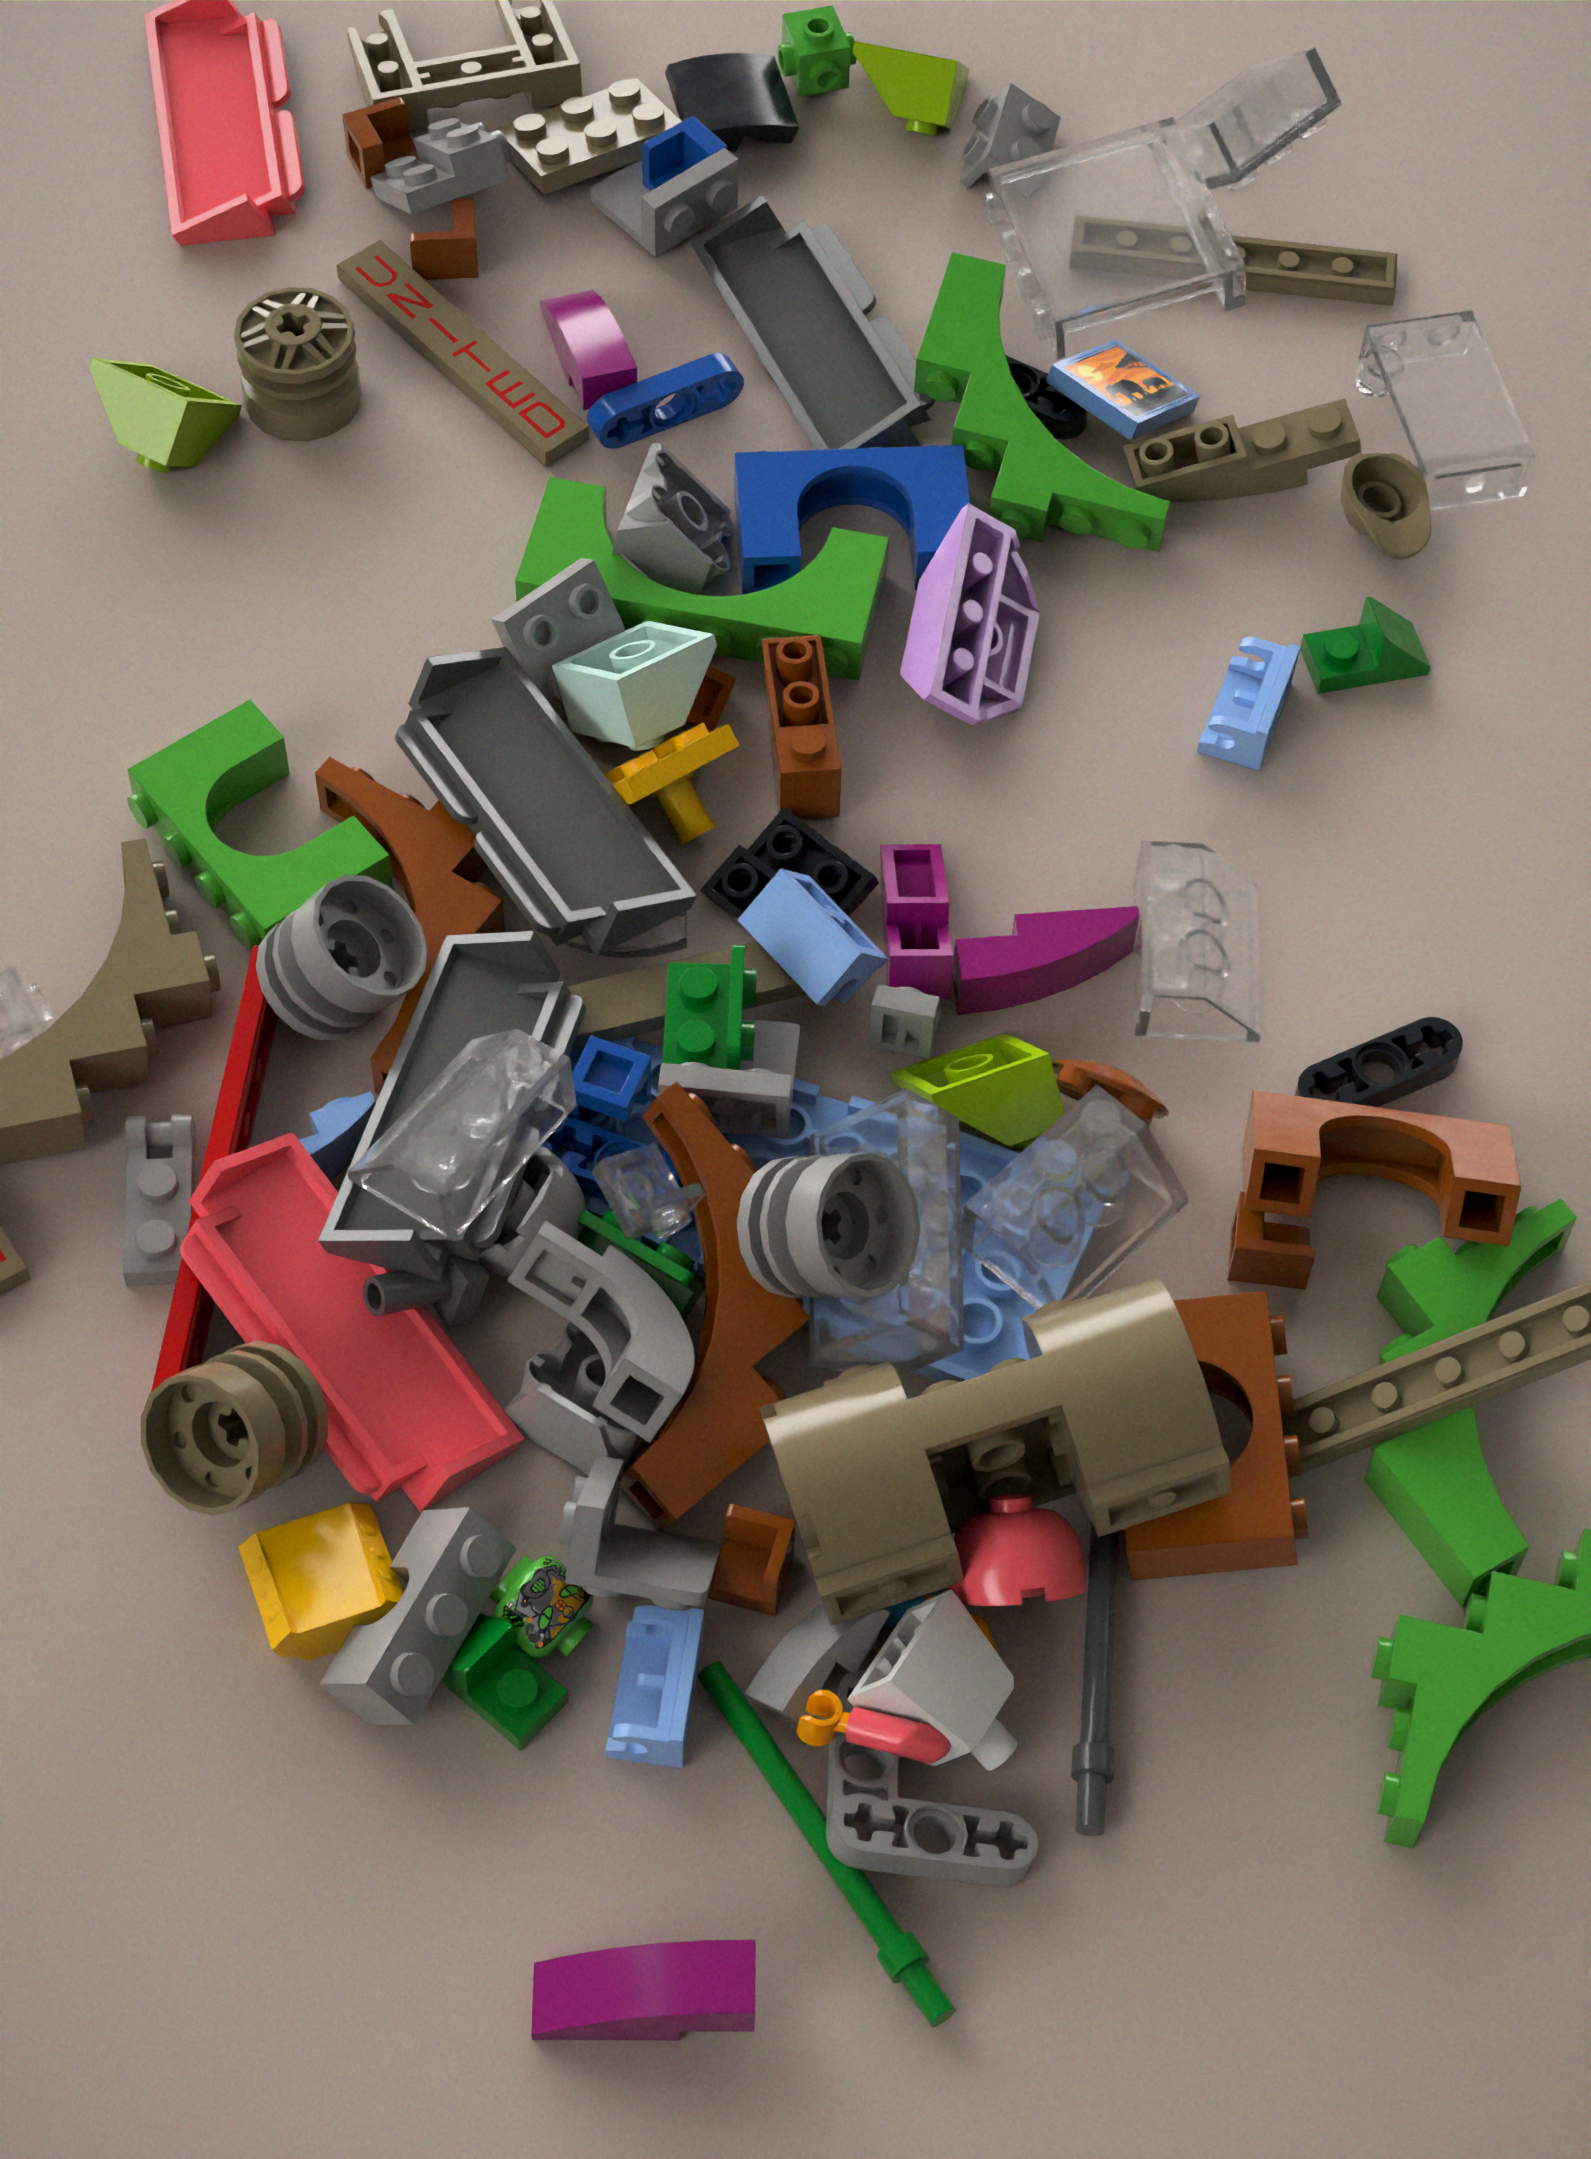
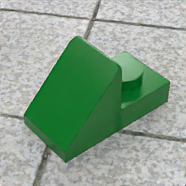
(1366, 654)
(503, 1682)

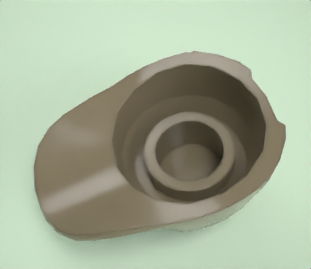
(1387, 501)

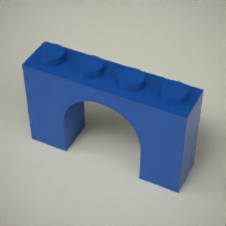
(786, 488)

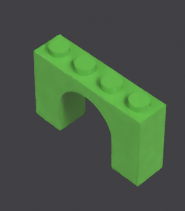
(207, 774)

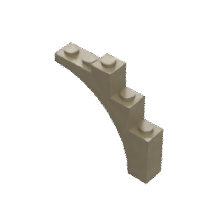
(106, 1036)

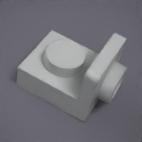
(904, 1020)

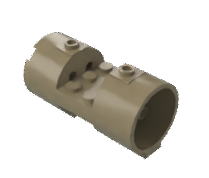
(1096, 1412)

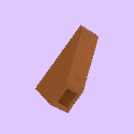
(801, 727)

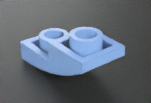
(338, 1131)

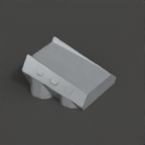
(674, 526)
(558, 1401)

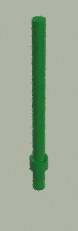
(899, 1951)

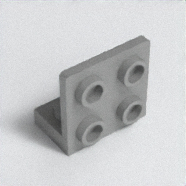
(752, 1098)

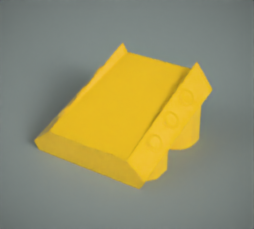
(320, 1579)

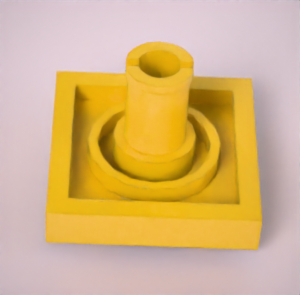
(669, 776)

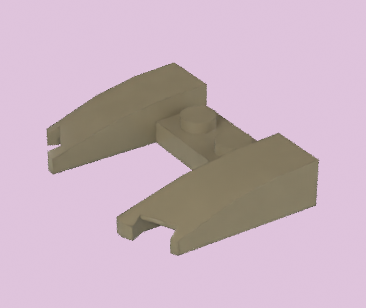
(535, 62)

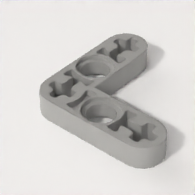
(880, 1808)

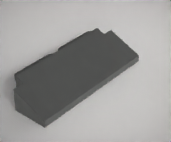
(809, 326)
(537, 803)
(473, 991)

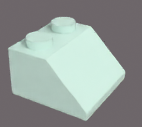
(635, 683)

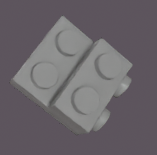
(451, 164)

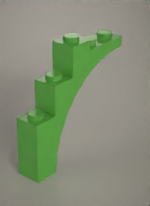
(1037, 475)
(1436, 1473)
(1450, 1676)

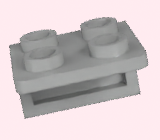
(673, 209)
(628, 1559)

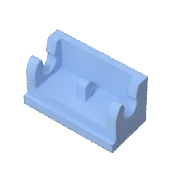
(1250, 703)
(811, 938)
(656, 1686)

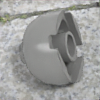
(544, 1194)

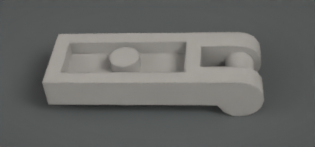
(157, 1198)

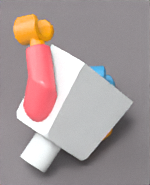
(926, 1691)

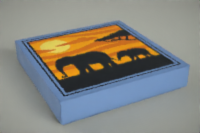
(1122, 389)

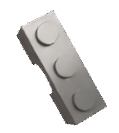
(397, 1662)

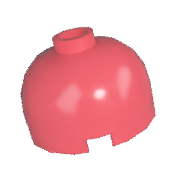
(1018, 1555)

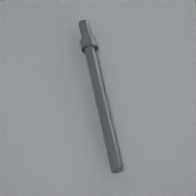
(1093, 1757)

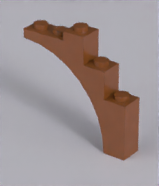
(430, 863)
(719, 1413)

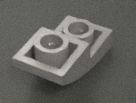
(808, 1656)

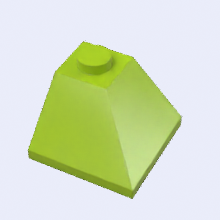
(915, 85)
(160, 413)
(992, 1086)

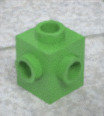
(815, 51)

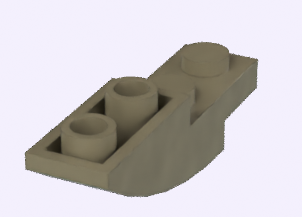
(1232, 462)

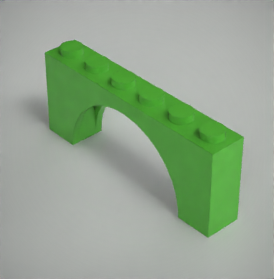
(828, 598)

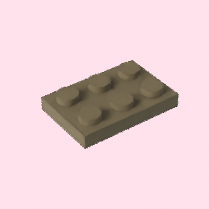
(587, 135)

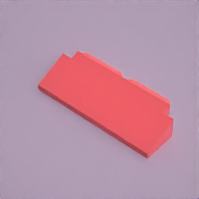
(220, 120)
(394, 1383)

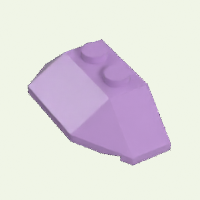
(973, 622)

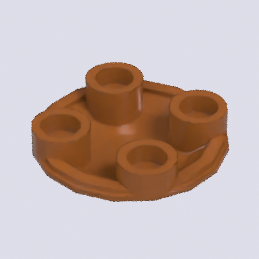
(1079, 1076)

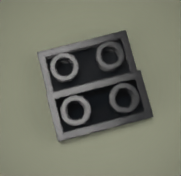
(734, 96)
(794, 847)

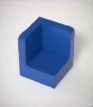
(677, 151)
(610, 1080)

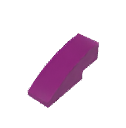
(589, 345)
(916, 918)
(1040, 957)
(646, 1991)

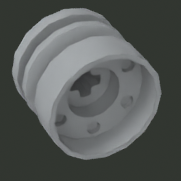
(341, 957)
(828, 1226)

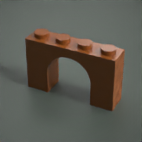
(1454, 1161)
(1258, 1520)

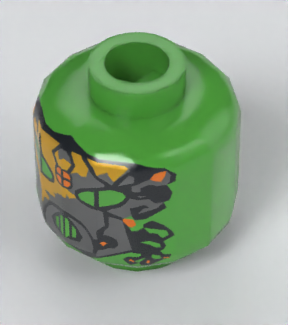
(542, 1607)

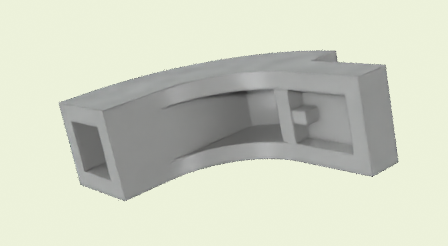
(624, 1316)

